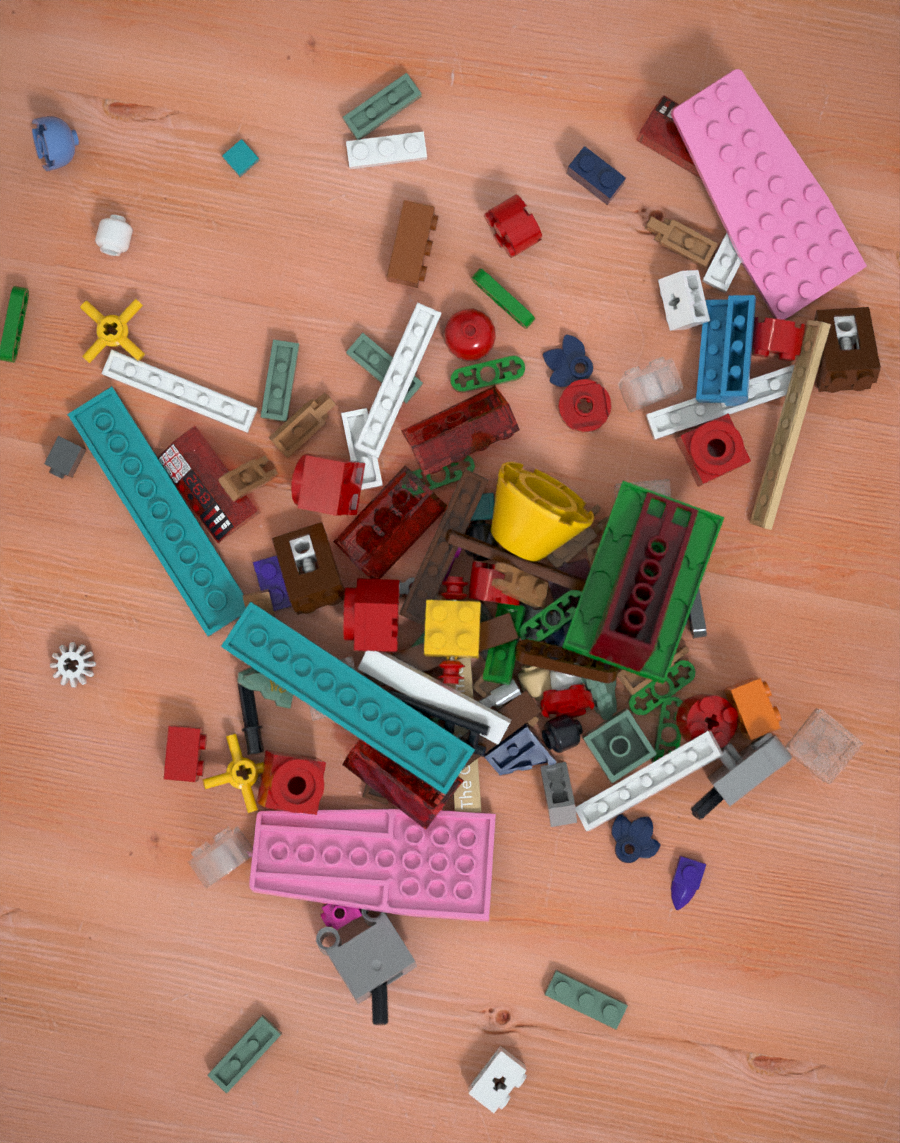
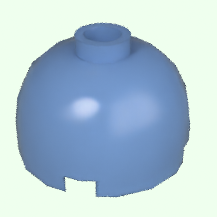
(54, 141)

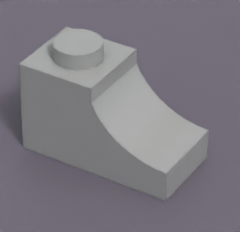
(558, 794)

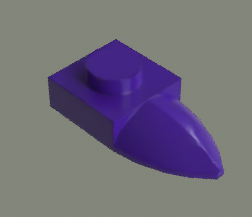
(686, 881)

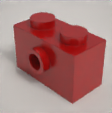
(184, 753)

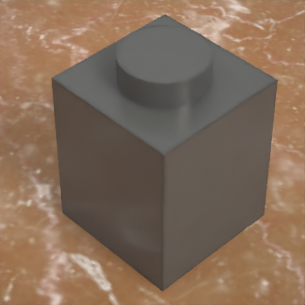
(64, 458)

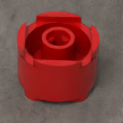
(513, 226)
(778, 338)
(480, 584)
(720, 715)

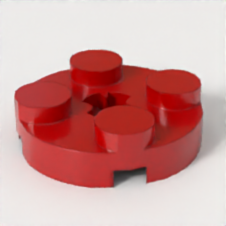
(594, 394)
(569, 701)

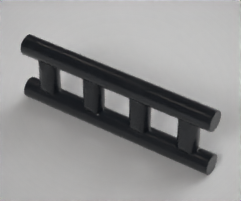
(451, 719)

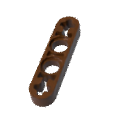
(538, 653)

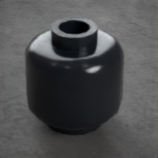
(481, 531)
(562, 733)

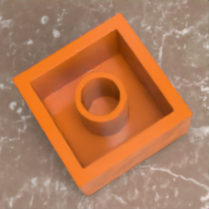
(754, 708)

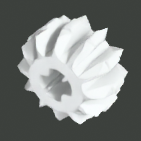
(73, 654)

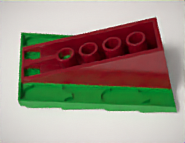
(643, 582)

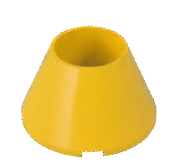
(535, 512)

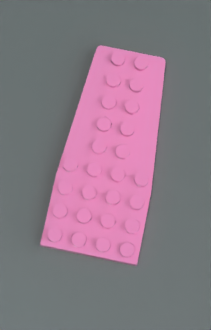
(765, 196)
(378, 861)

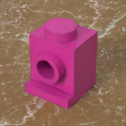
(330, 918)

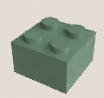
(619, 745)

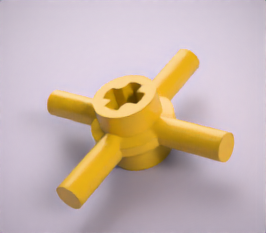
(117, 322)
(231, 777)

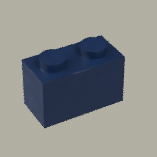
(596, 175)

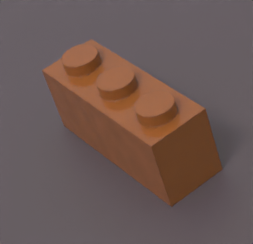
(412, 244)

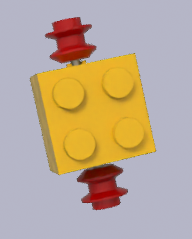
(452, 629)

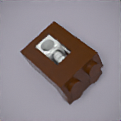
(848, 367)
(315, 587)

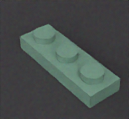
(382, 106)
(377, 362)
(280, 380)
(586, 999)
(244, 1054)

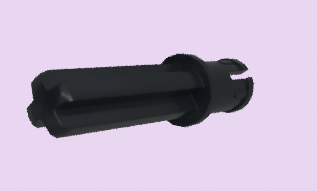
(250, 718)

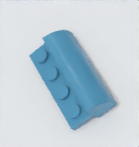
(726, 351)

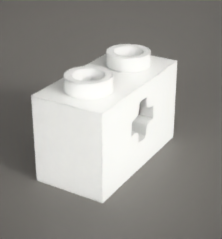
(683, 300)
(499, 1065)

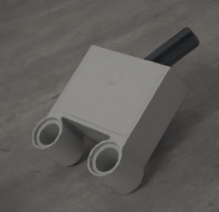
(742, 772)
(370, 962)

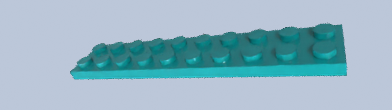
(159, 510)
(348, 698)

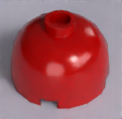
(470, 335)

